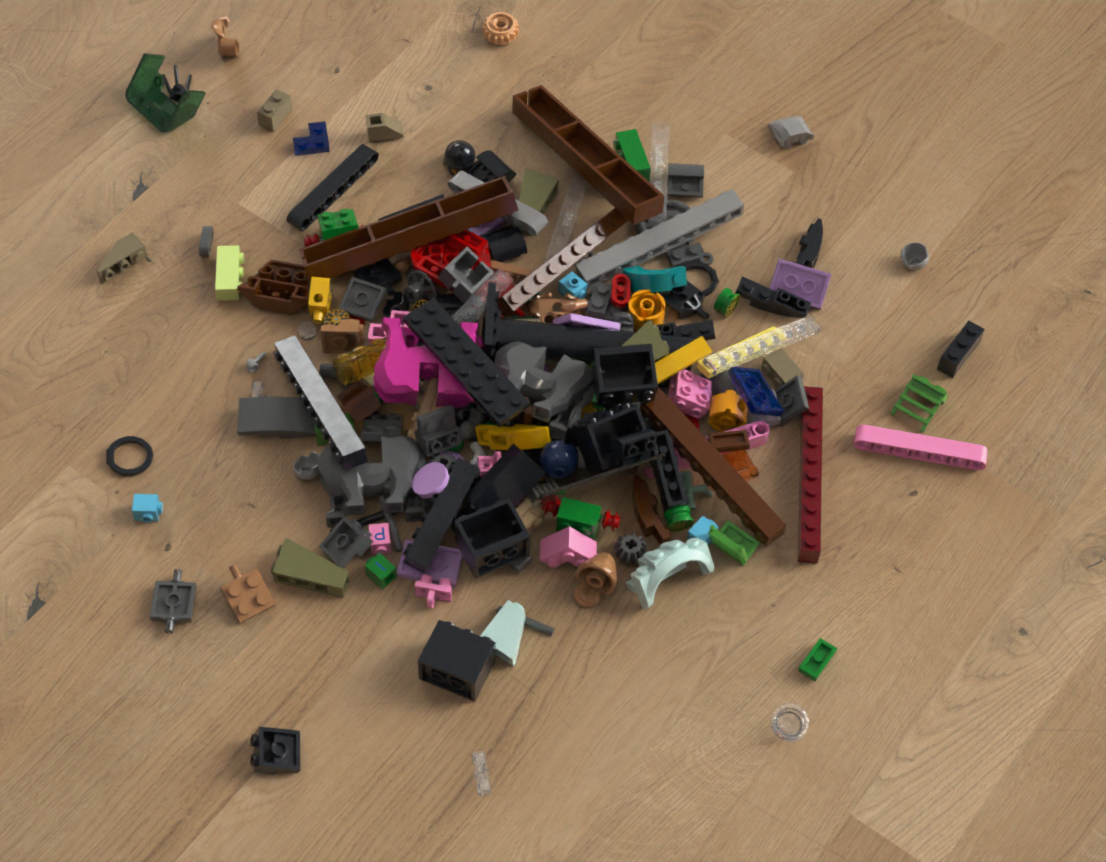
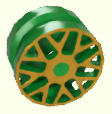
(726, 302)
(678, 518)

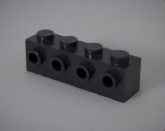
(667, 473)

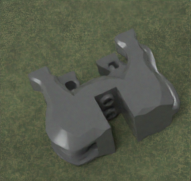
(558, 393)
(390, 478)

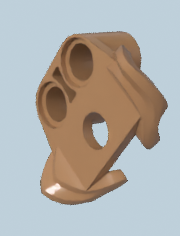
(226, 46)
(542, 305)

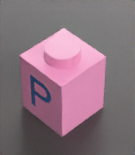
(381, 538)

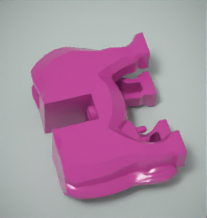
(404, 362)

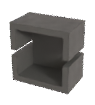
(461, 276)

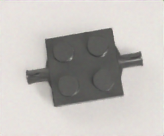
(173, 601)

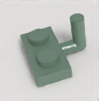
(691, 489)

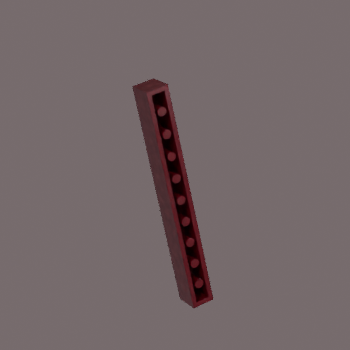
(810, 478)

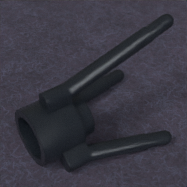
(178, 89)

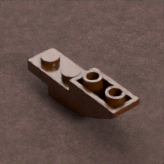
(645, 511)

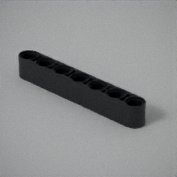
(332, 187)

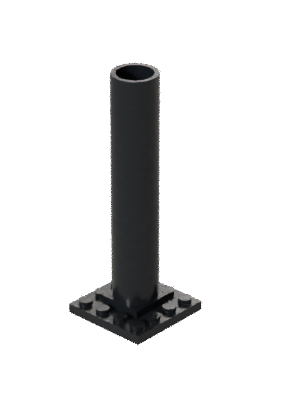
(559, 339)

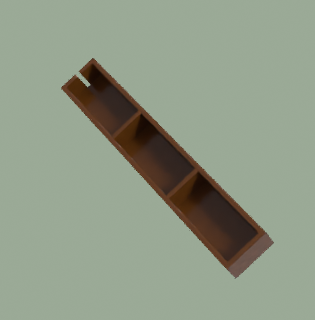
(588, 155)
(409, 229)

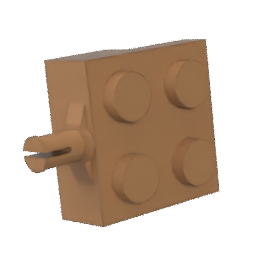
(247, 594)

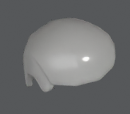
(914, 256)
(306, 467)

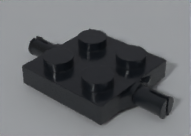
(381, 274)

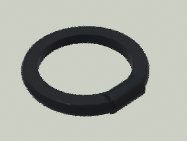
(713, 275)
(128, 472)

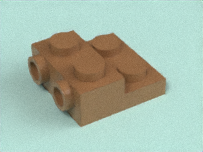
(342, 337)

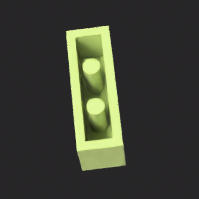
(228, 272)

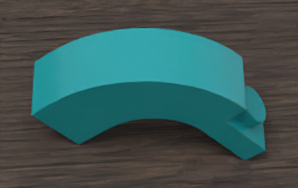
(655, 280)

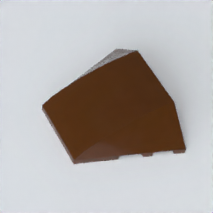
(277, 287)

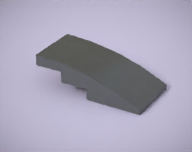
(274, 417)

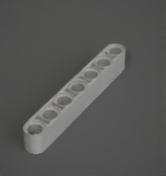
(526, 218)

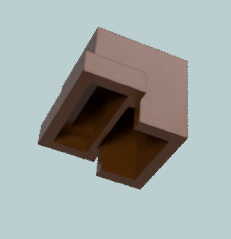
(358, 400)

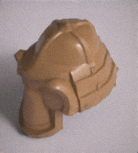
(596, 577)

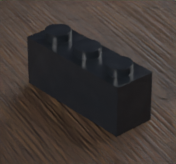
(960, 349)

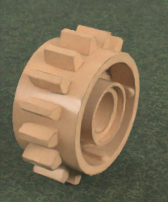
(500, 28)

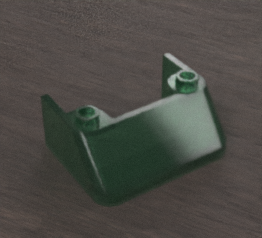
(147, 98)

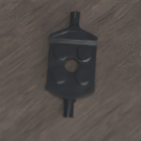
(686, 302)

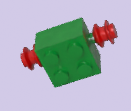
(332, 225)
(580, 516)

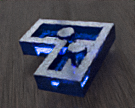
(315, 143)

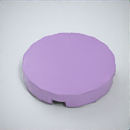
(430, 480)

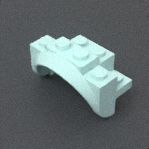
(665, 562)

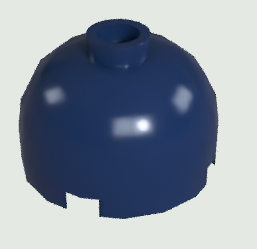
(559, 459)

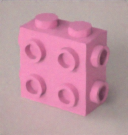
(690, 393)

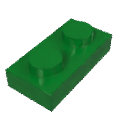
(817, 659)

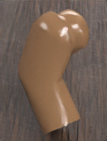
(574, 305)

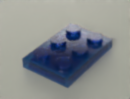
(755, 391)

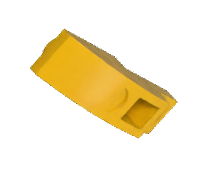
(521, 435)

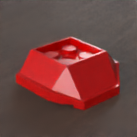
(439, 253)

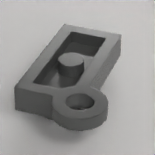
(688, 254)

